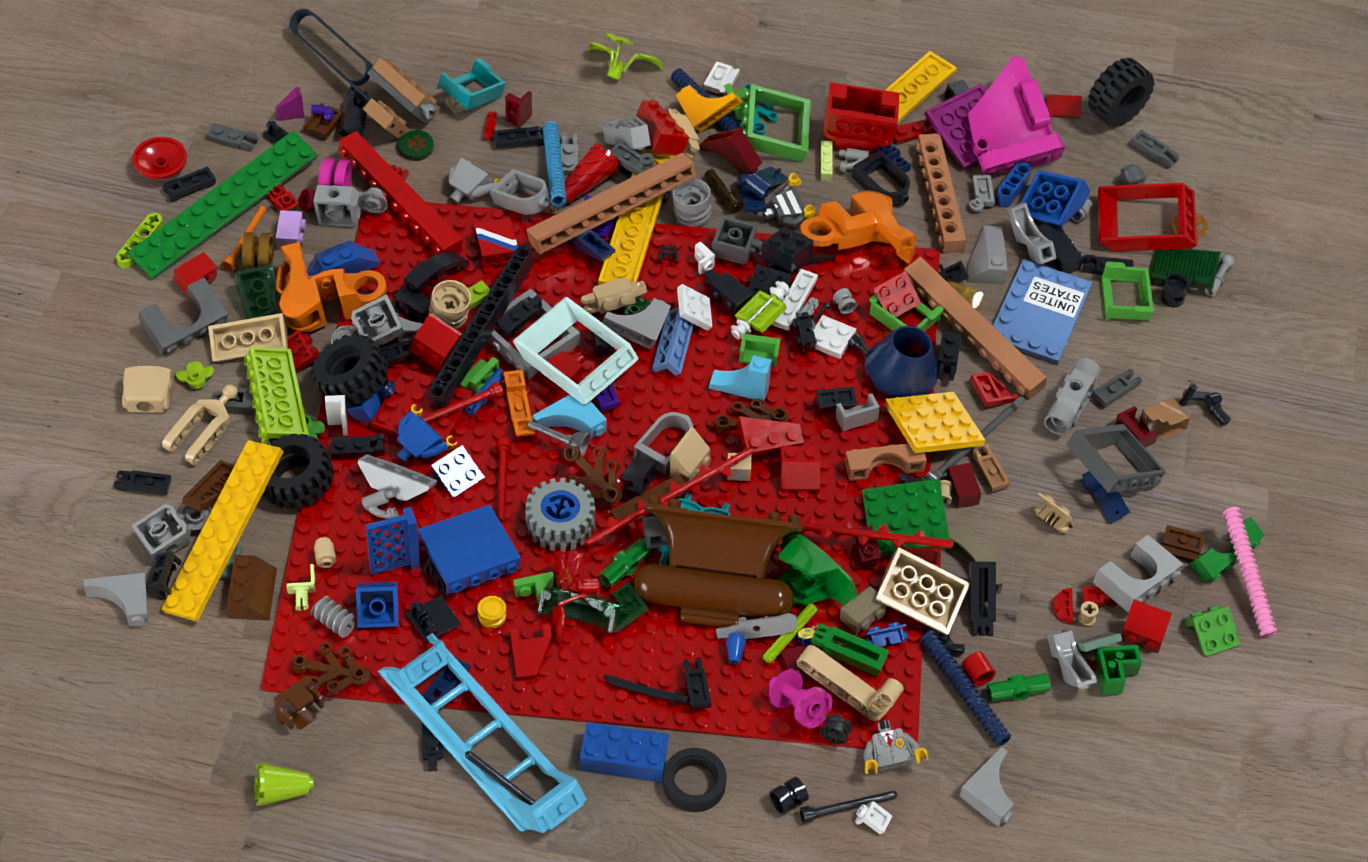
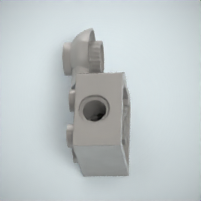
(343, 204)
(375, 320)
(167, 530)

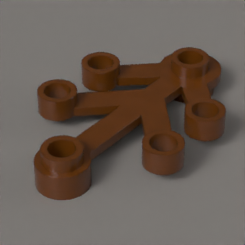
(723, 422)
(597, 474)
(333, 670)

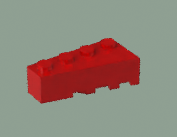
(663, 130)

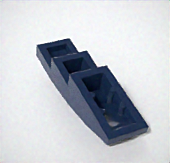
(592, 245)

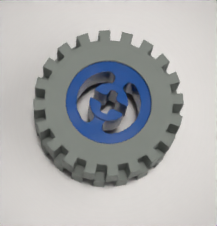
(575, 519)

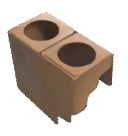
(1166, 418)

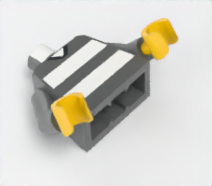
(788, 207)

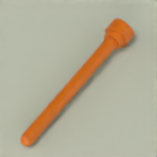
(230, 262)

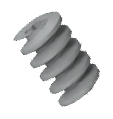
(333, 617)

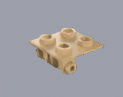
(1050, 509)

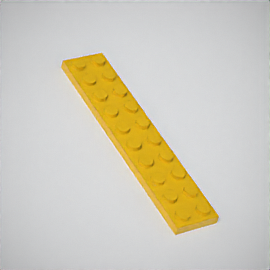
(632, 236)
(222, 531)

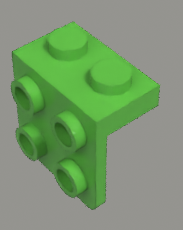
(1214, 629)

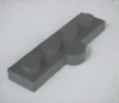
(631, 159)

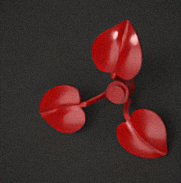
(582, 585)

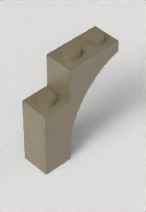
(966, 547)

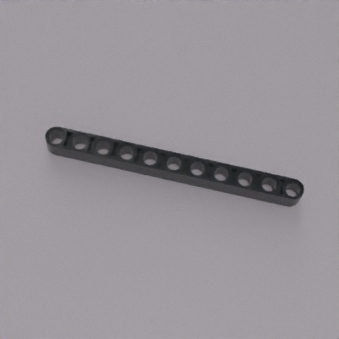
(481, 327)

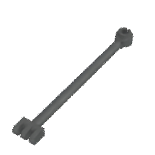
(985, 432)

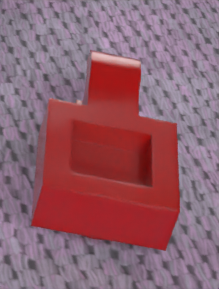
(1096, 595)

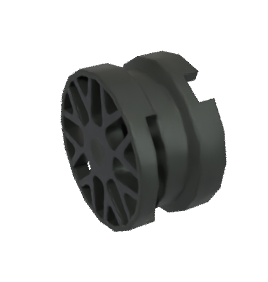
(836, 729)

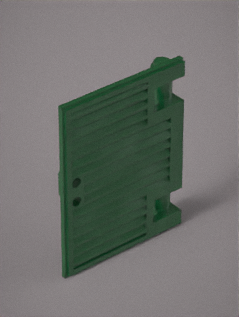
(1195, 265)

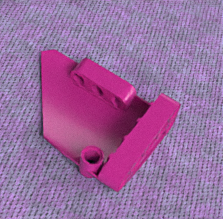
(1013, 123)

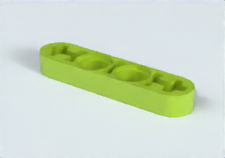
(135, 238)

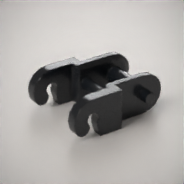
(662, 253)

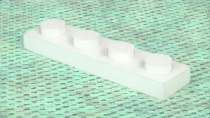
(798, 294)

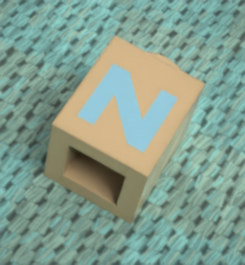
(742, 470)

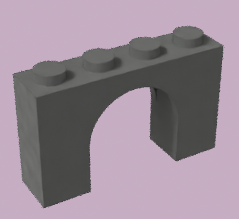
(170, 337)

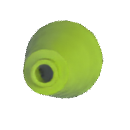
(280, 784)

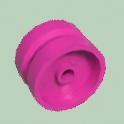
(335, 174)

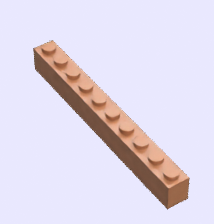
(611, 203)
(976, 329)

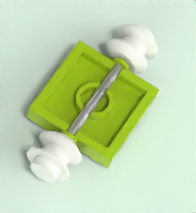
(761, 310)

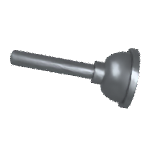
(578, 439)

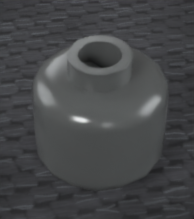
(1132, 175)

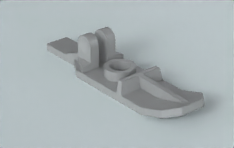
(768, 626)

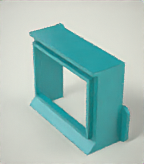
(480, 72)

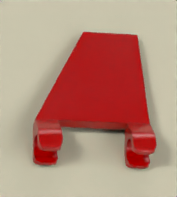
(529, 653)

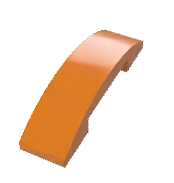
(518, 402)

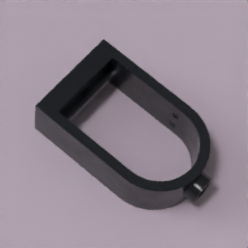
(880, 160)

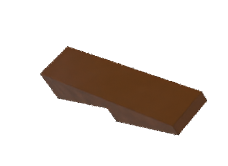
(632, 505)

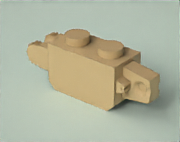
(683, 122)
(613, 295)

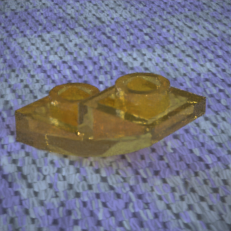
(969, 294)

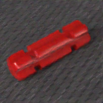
(490, 125)

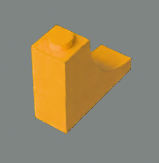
(705, 111)

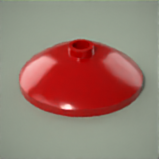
(159, 157)

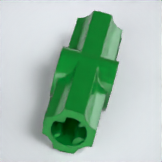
(625, 563)
(1018, 687)

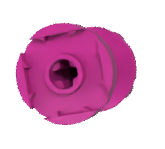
(809, 704)

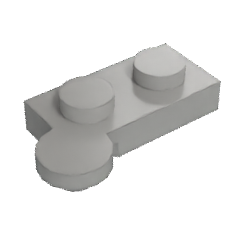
(983, 193)

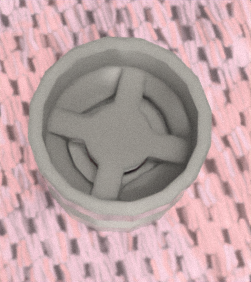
(844, 300)

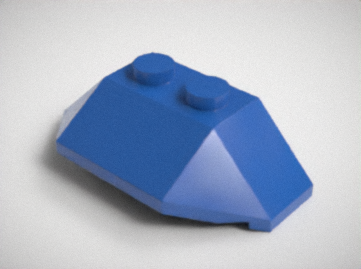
(346, 256)

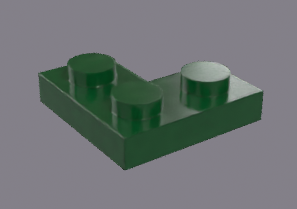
(632, 605)

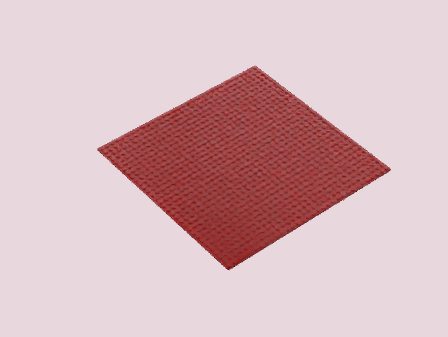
(654, 644)

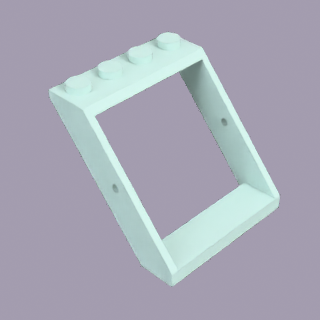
(555, 323)

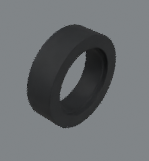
(700, 757)

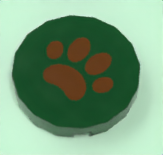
(415, 145)

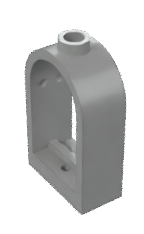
(503, 190)
(667, 420)

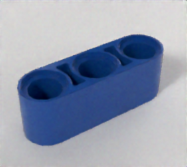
(1013, 184)

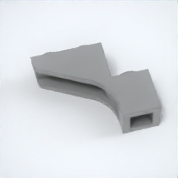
(1072, 665)

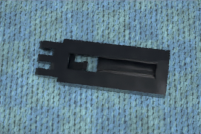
(353, 116)
(982, 589)

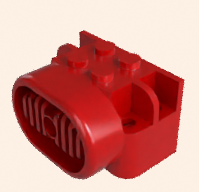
(860, 117)

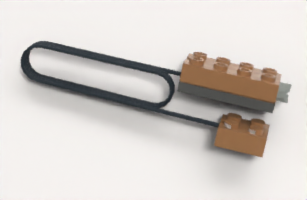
(386, 75)

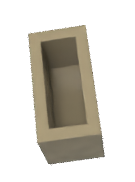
(862, 611)

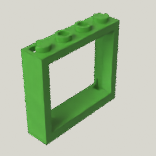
(768, 145)

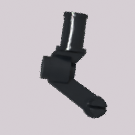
(1211, 400)

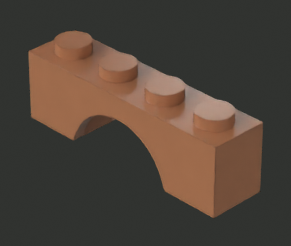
(861, 462)

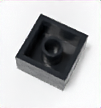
(787, 250)

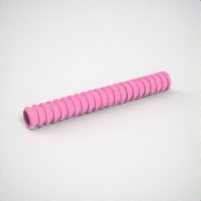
(1249, 571)

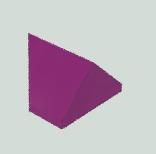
(291, 106)

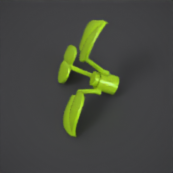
(616, 67)

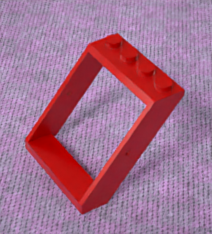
(1109, 217)

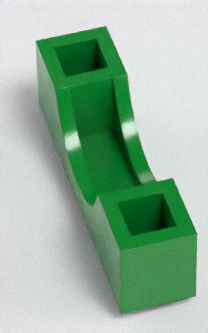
(1211, 562)

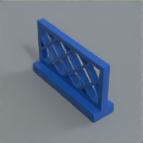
(407, 541)

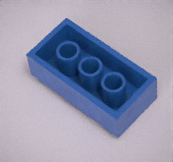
(624, 752)

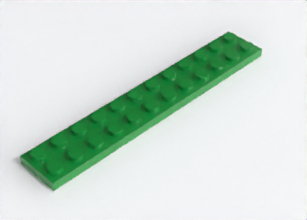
(222, 205)

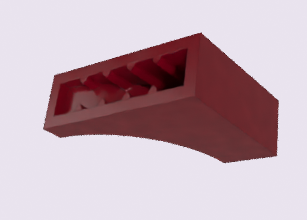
(735, 148)

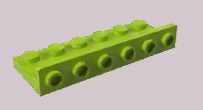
(275, 393)

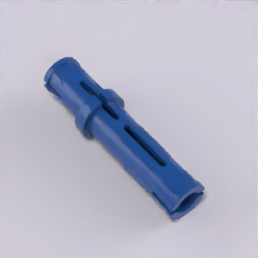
(494, 378)

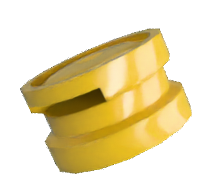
(491, 612)

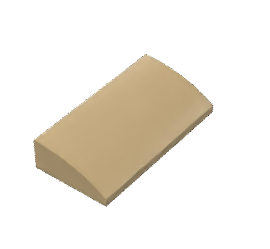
(235, 338)

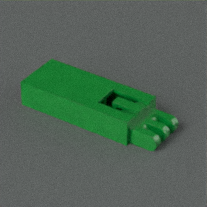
(857, 653)

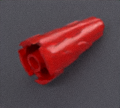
(590, 172)

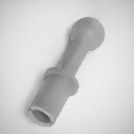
(1226, 262)

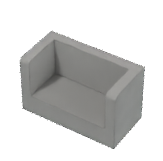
(857, 415)

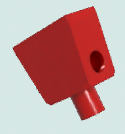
(568, 365)

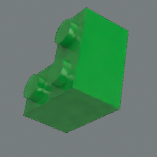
(1115, 664)

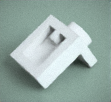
(704, 257)
(873, 816)

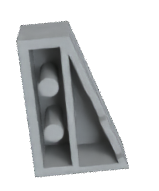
(629, 131)

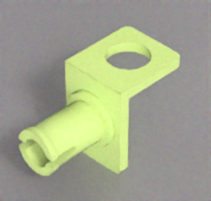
(302, 590)

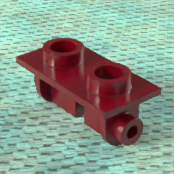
(870, 551)

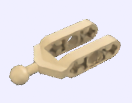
(193, 417)

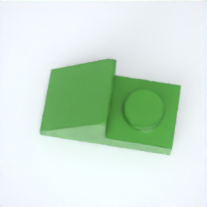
(533, 584)

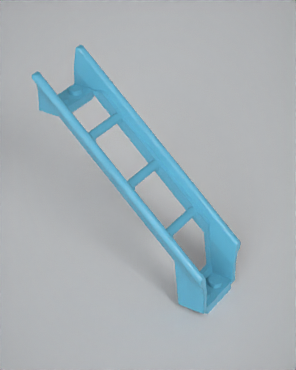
(542, 814)

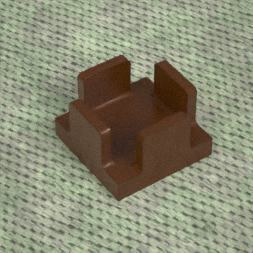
(294, 704)

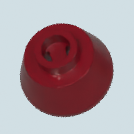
(306, 200)

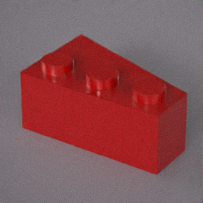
(767, 435)

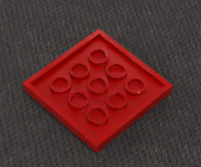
(414, 389)

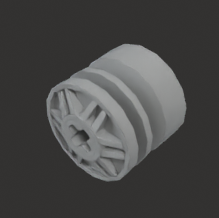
(692, 203)

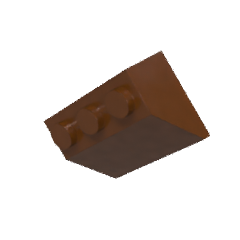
(251, 588)

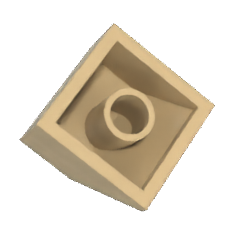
(689, 456)

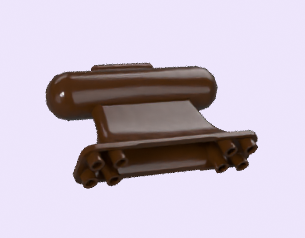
(716, 565)

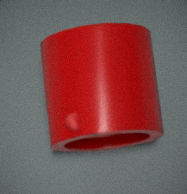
(978, 668)

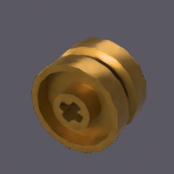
(257, 251)

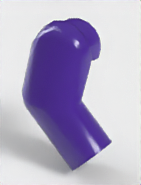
(322, 109)

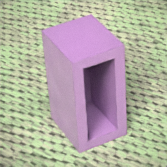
(290, 228)

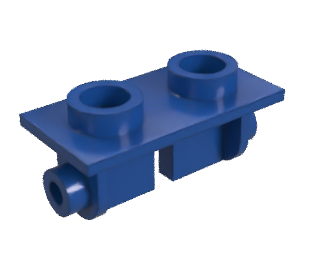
(893, 633)

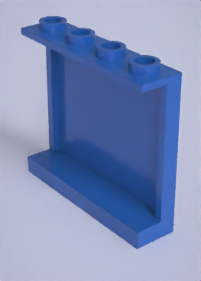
(469, 549)

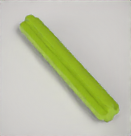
(785, 638)

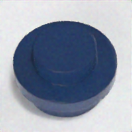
(387, 389)

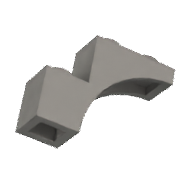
(1025, 232)

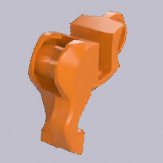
(868, 221)
(304, 294)

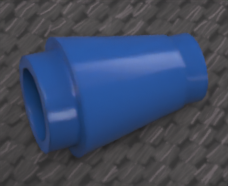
(735, 647)

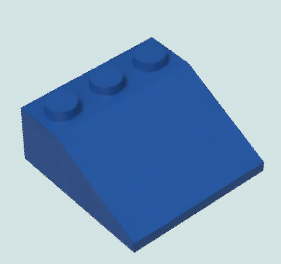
(1055, 197)

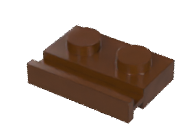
(320, 126)
(1183, 543)

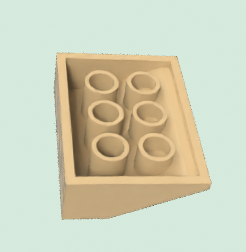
(922, 591)

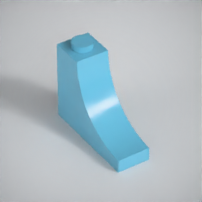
(747, 382)
(573, 414)

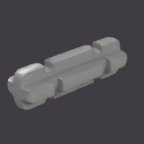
(811, 305)

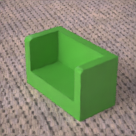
(759, 346)

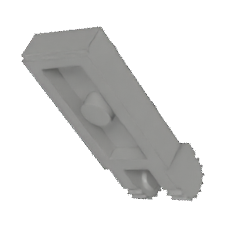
(569, 154)

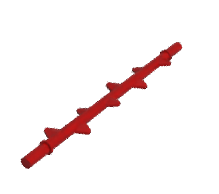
(675, 490)
(881, 534)

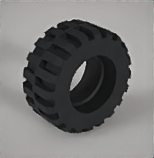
(1121, 92)
(350, 368)
(309, 484)

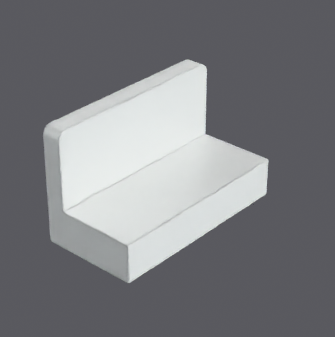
(336, 411)

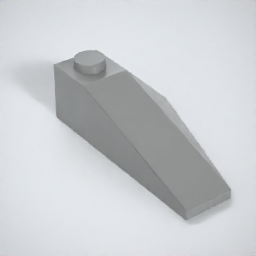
(988, 259)

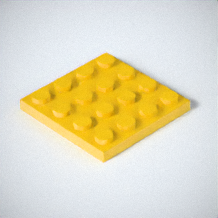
(934, 422)

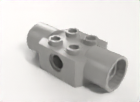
(1072, 397)

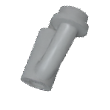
(851, 155)
(377, 499)

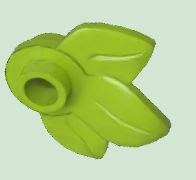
(195, 374)

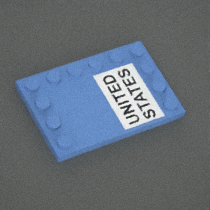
(1041, 310)

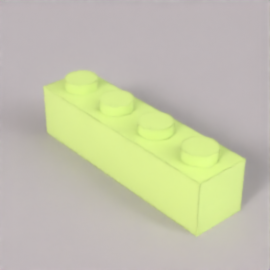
(826, 161)

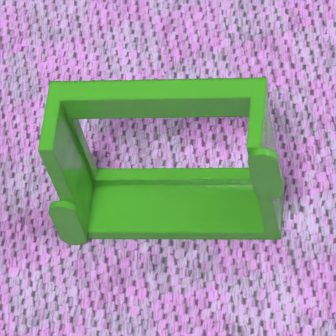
(1118, 272)
(893, 323)

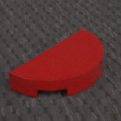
(1063, 606)

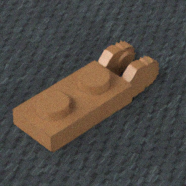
(990, 468)

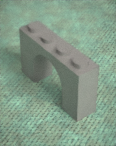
(1123, 588)

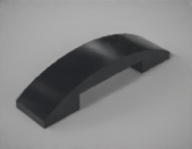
(433, 266)

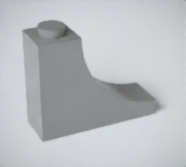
(640, 327)
(126, 591)
(986, 793)

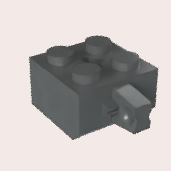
(736, 241)

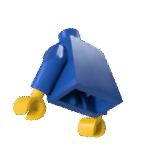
(419, 437)

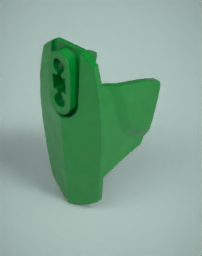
(813, 573)

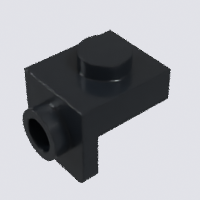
(954, 273)

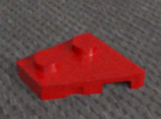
(991, 390)

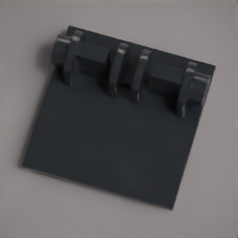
(765, 277)
(432, 617)

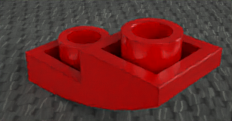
(282, 199)

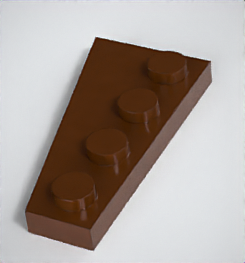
(209, 487)

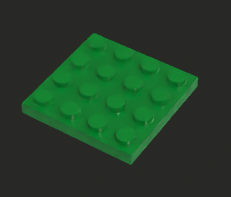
(906, 511)

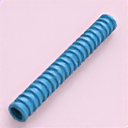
(554, 164)

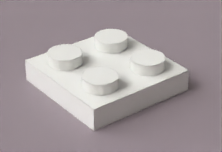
(694, 307)
(832, 336)

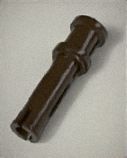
(726, 196)

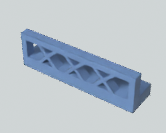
(678, 343)

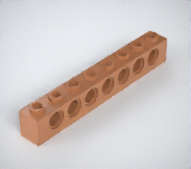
(941, 193)

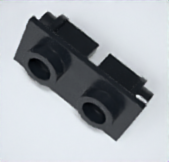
(274, 132)
(805, 338)
(432, 572)

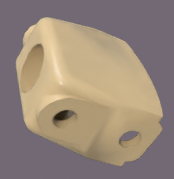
(147, 389)

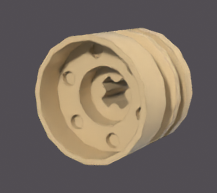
(450, 302)

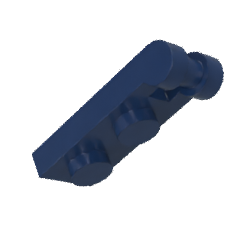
(444, 683)

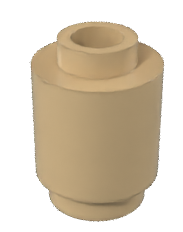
(324, 552)

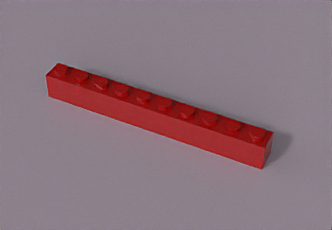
(399, 195)

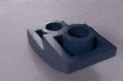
(894, 154)

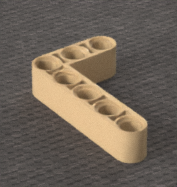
(848, 686)

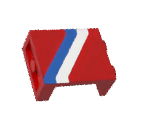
(495, 241)

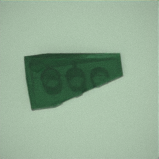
(257, 291)

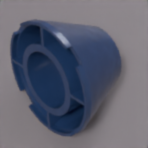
(903, 363)

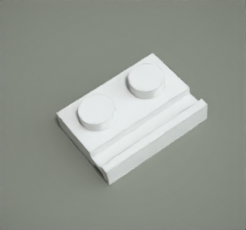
(719, 76)

